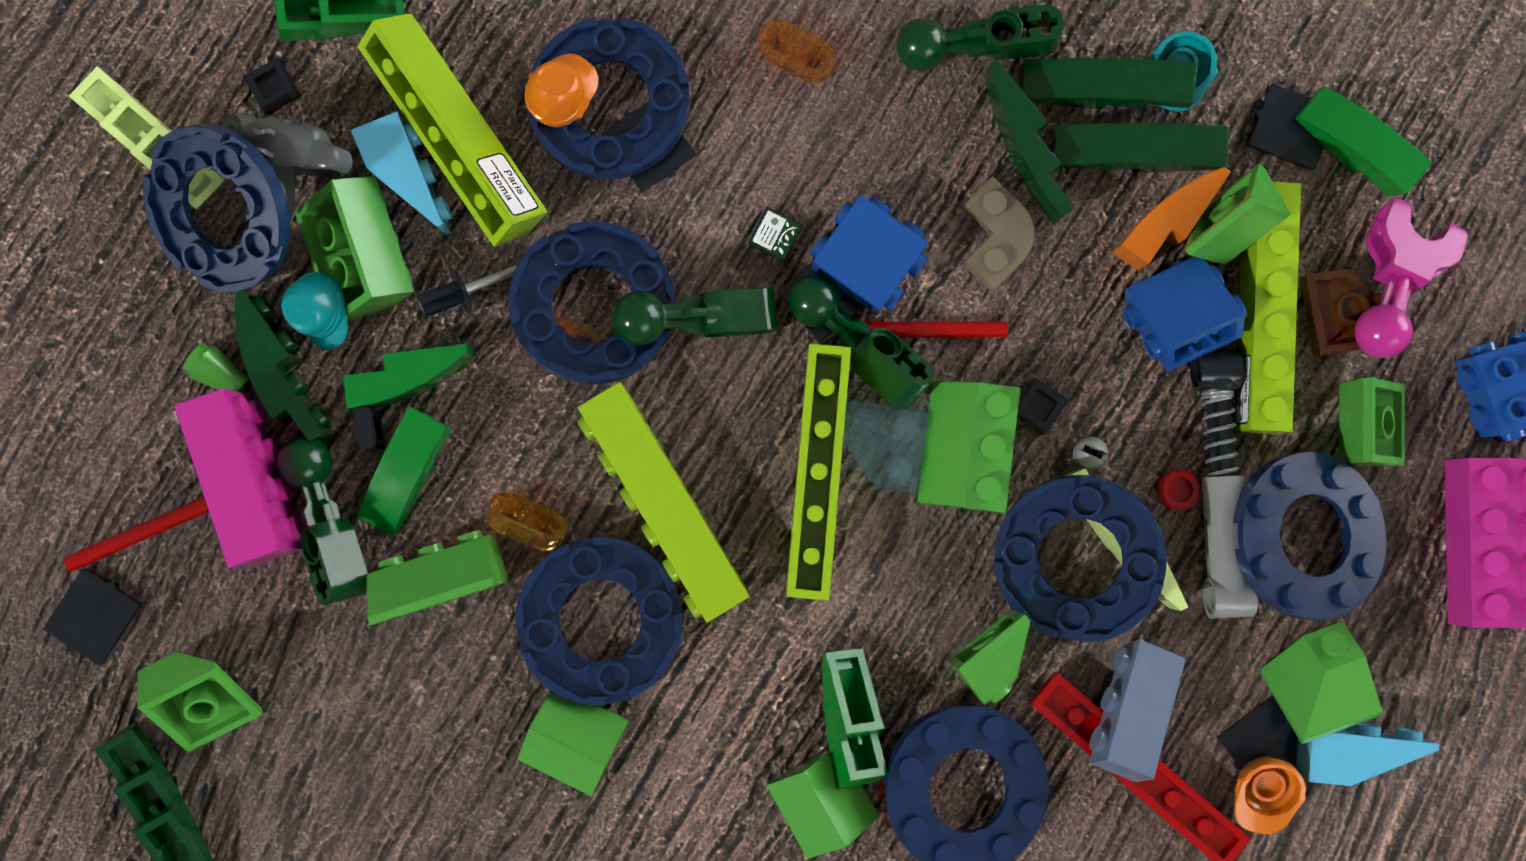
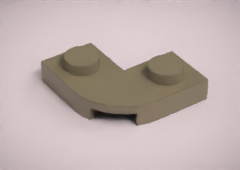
(1009, 229)

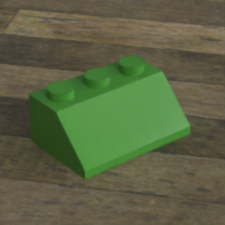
(355, 244)
(968, 446)
(434, 577)

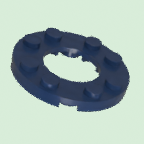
(667, 107)
(167, 206)
(541, 272)
(1260, 547)
(1061, 614)
(543, 641)
(932, 740)

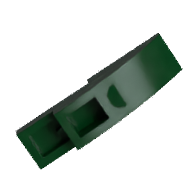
(268, 360)

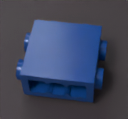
(870, 253)
(1184, 312)
(1496, 387)

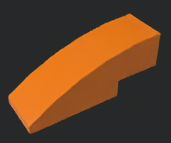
(1169, 220)

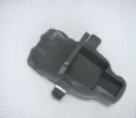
(291, 149)

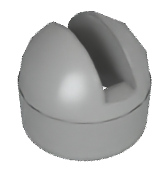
(1087, 460)

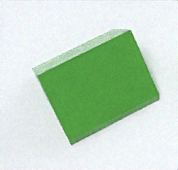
(1237, 218)
(1372, 422)
(572, 741)
(818, 811)

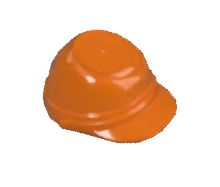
(561, 90)
(1268, 795)

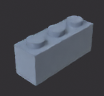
(1136, 711)

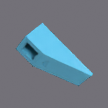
(393, 157)
(1359, 754)

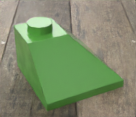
(993, 657)
(1323, 683)
(193, 699)

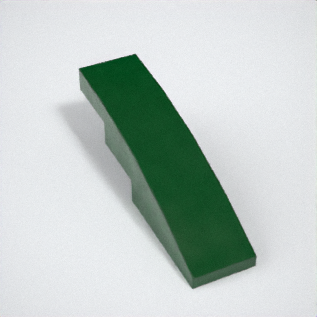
(1109, 82)
(1020, 126)
(1142, 146)
(152, 798)

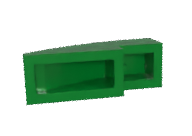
(330, 18)
(1363, 142)
(405, 375)
(403, 470)
(852, 719)

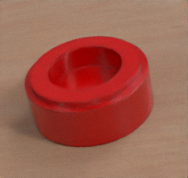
(1178, 489)

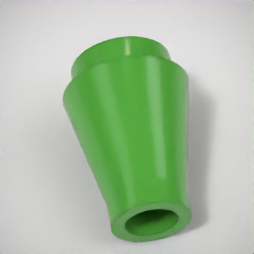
(214, 369)

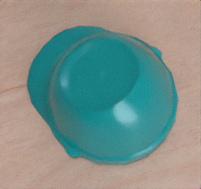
(1190, 48)
(317, 309)

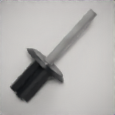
(457, 292)

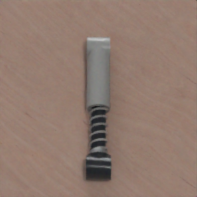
(1225, 588)

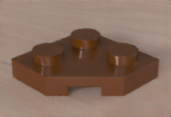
(1333, 307)

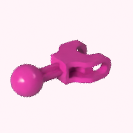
(1405, 265)

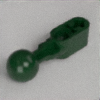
(925, 43)
(720, 313)
(876, 354)
(327, 539)

